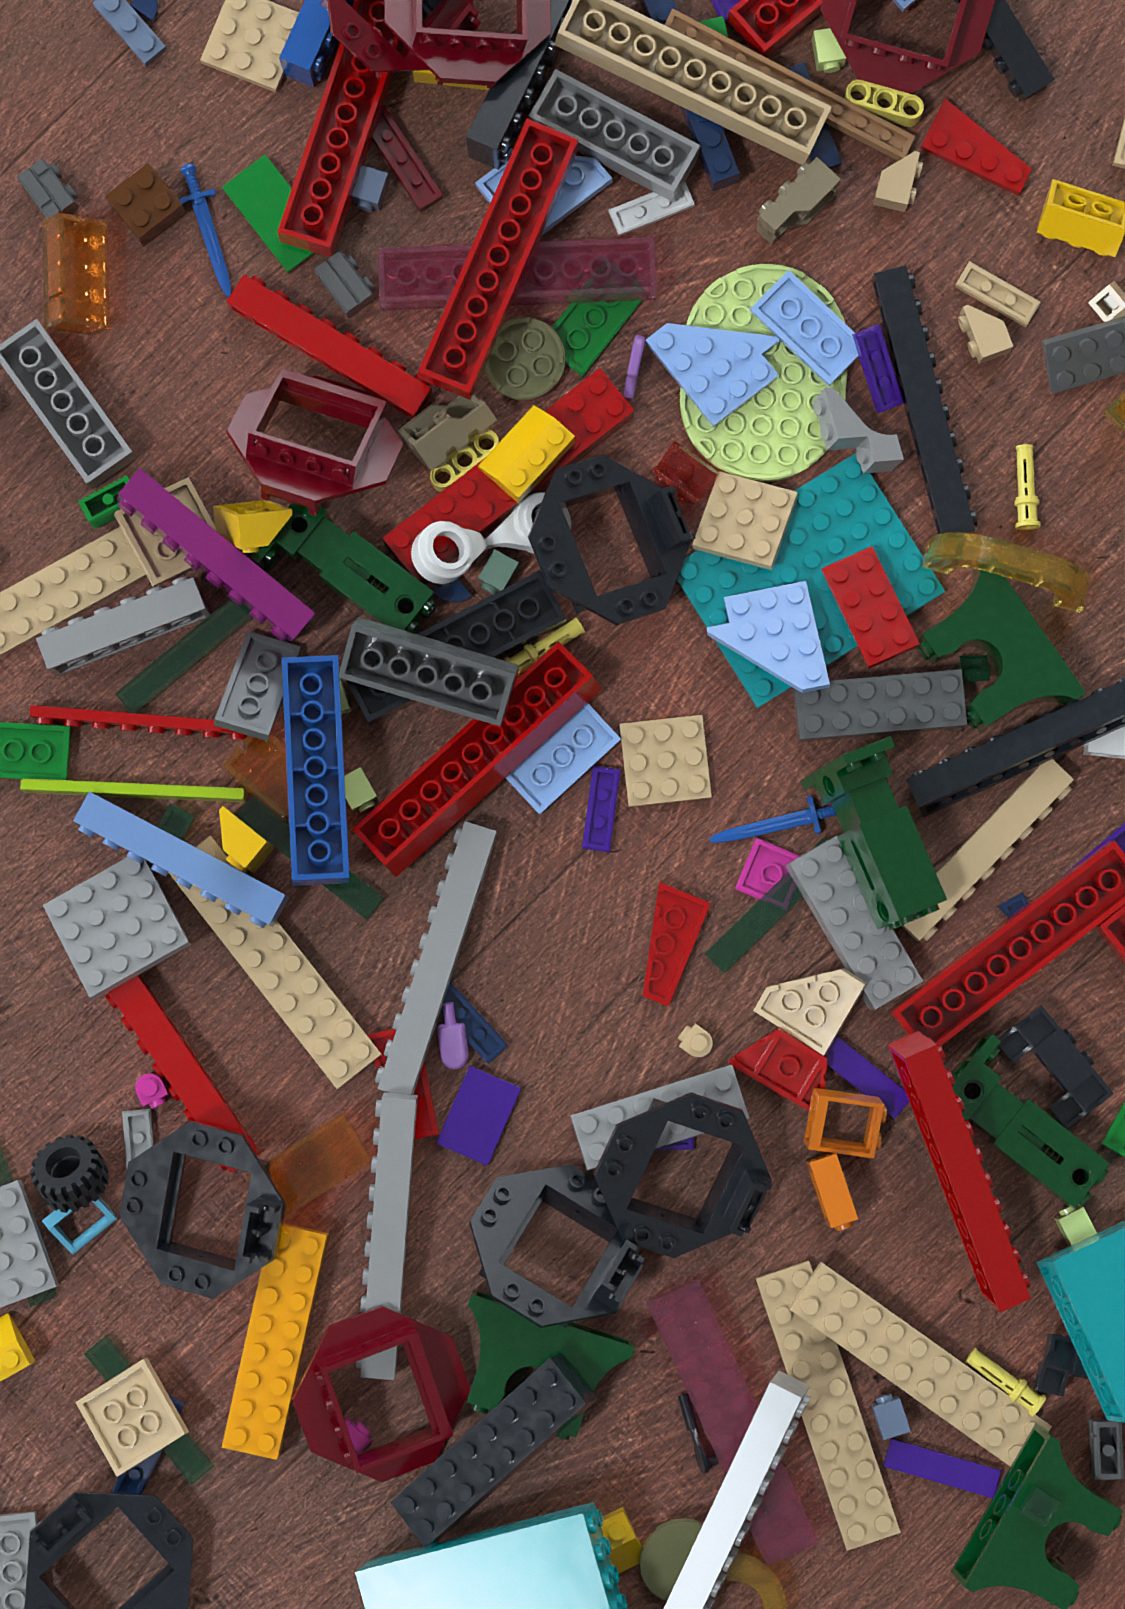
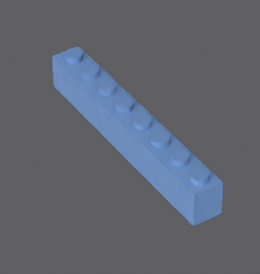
(180, 859)

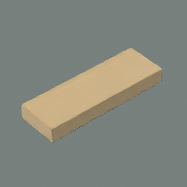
(997, 294)

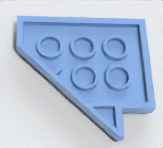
(582, 183)
(715, 365)
(777, 634)

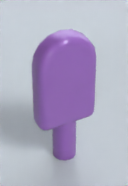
(634, 366)
(452, 1039)

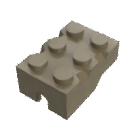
(798, 200)
(445, 429)

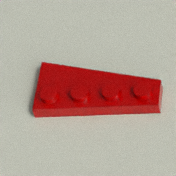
(971, 148)
(673, 934)
(426, 1116)

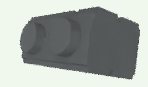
(46, 189)
(345, 284)
(1105, 1449)

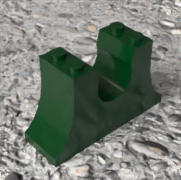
(1023, 656)
(515, 1343)
(1011, 1547)

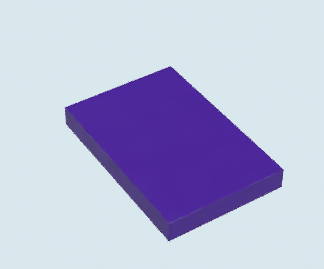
(478, 1115)

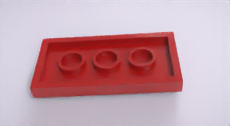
(870, 607)

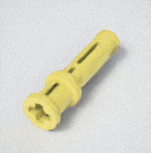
(1024, 501)
(532, 653)
(1016, 1389)

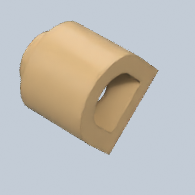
(695, 1041)

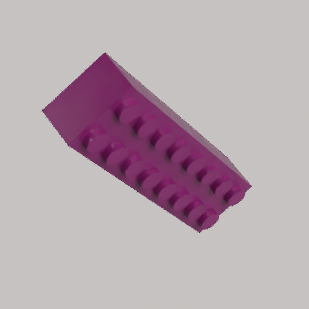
(214, 555)

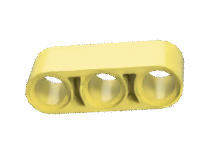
(896, 98)
(472, 450)

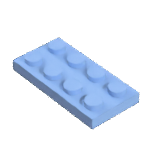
(807, 327)
(563, 758)

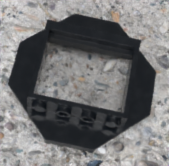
(653, 521)
(731, 1200)
(152, 1204)
(505, 1216)
(81, 1514)

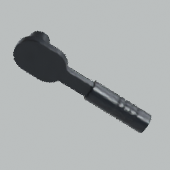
(704, 1462)

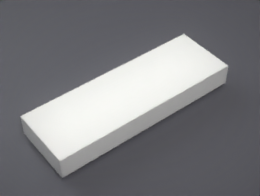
(648, 210)

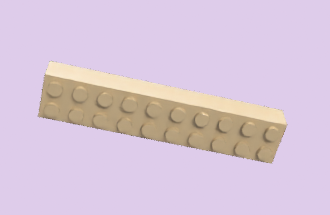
(693, 76)

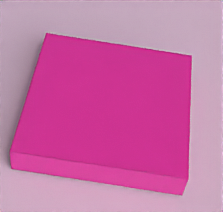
(763, 868)

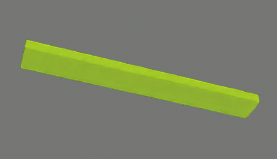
(134, 790)

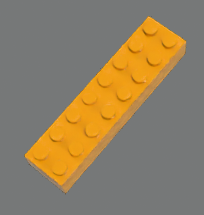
(275, 1344)

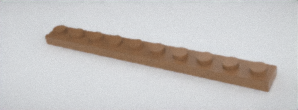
(843, 114)

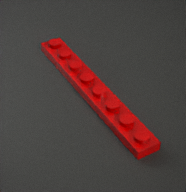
(130, 722)

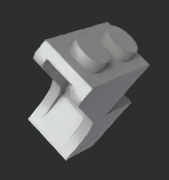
(845, 430)

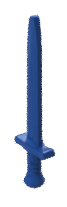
(204, 219)
(775, 824)

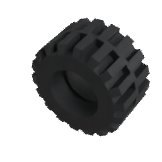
(60, 1159)

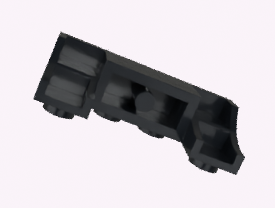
(1063, 1061)
(1057, 1364)

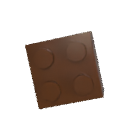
(145, 204)

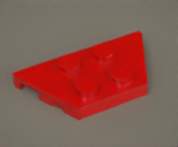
(784, 1066)

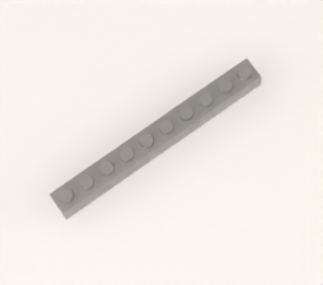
(438, 959)
(389, 1218)

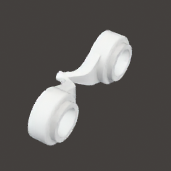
(510, 533)

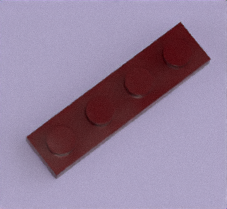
(405, 162)

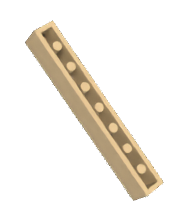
(994, 841)

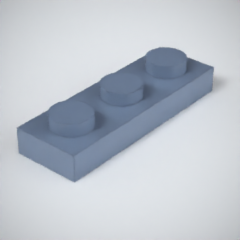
(131, 29)

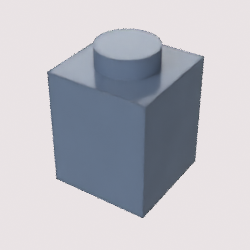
(370, 189)
(890, 1416)

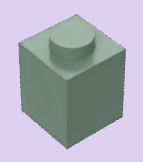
(497, 572)

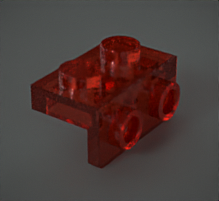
(685, 472)

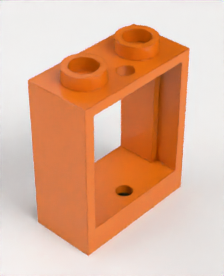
(816, 1120)
(832, 1191)

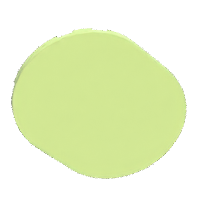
(777, 428)

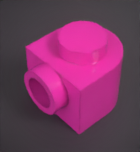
(151, 1090)
(359, 1435)

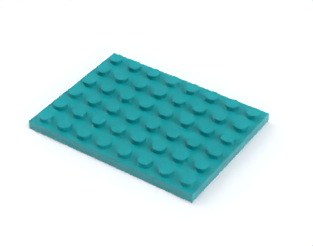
(830, 521)

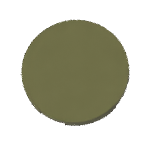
(526, 359)
(666, 1553)

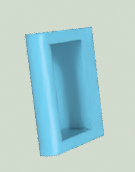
(57, 1217)

